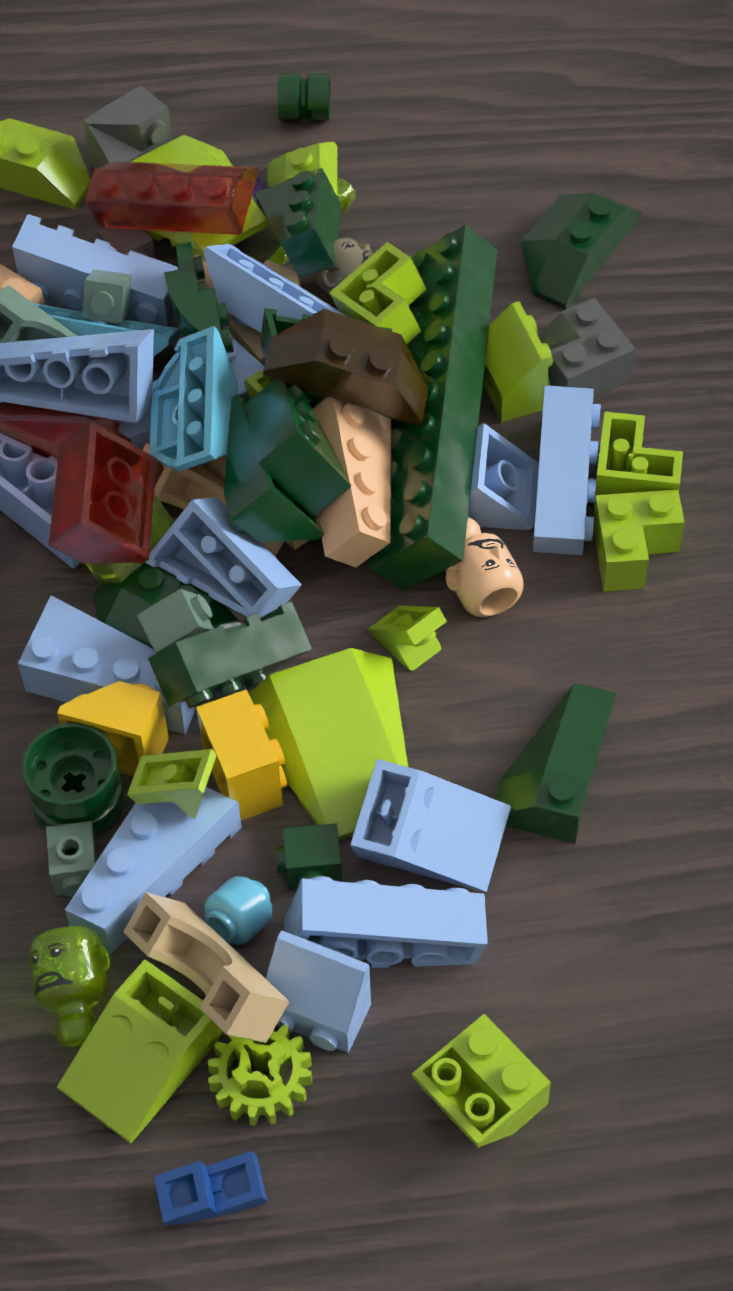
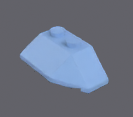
(251, 286)

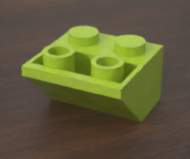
(515, 364)
(484, 1083)

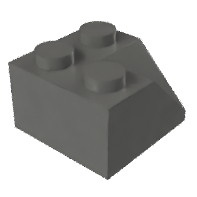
(127, 128)
(588, 349)

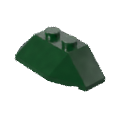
(574, 243)
(122, 601)

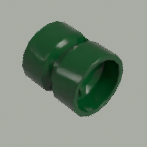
(304, 96)

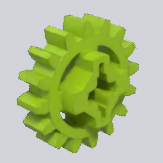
(253, 1091)

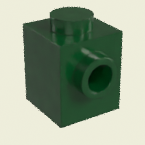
(309, 853)

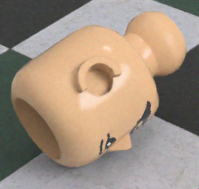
(487, 577)

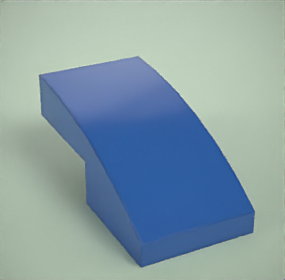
(210, 1191)

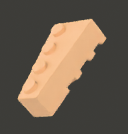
(359, 519)

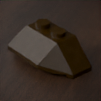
(350, 364)

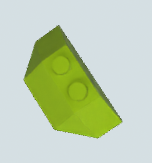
(42, 164)

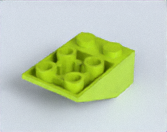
(139, 1051)

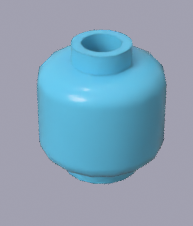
(238, 910)

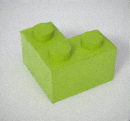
(382, 292)
(627, 465)
(630, 529)

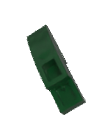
(191, 301)

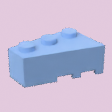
(221, 561)

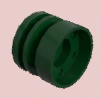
(73, 777)

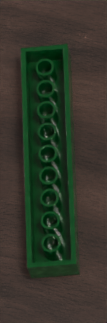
(436, 459)

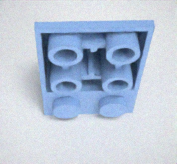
(429, 826)

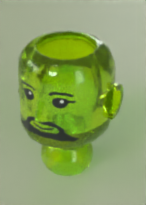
(69, 979)

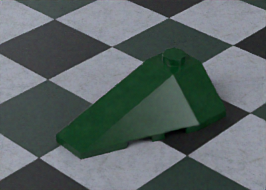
(254, 497)
(557, 767)

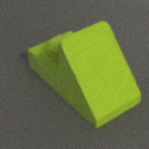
(409, 633)
(173, 778)

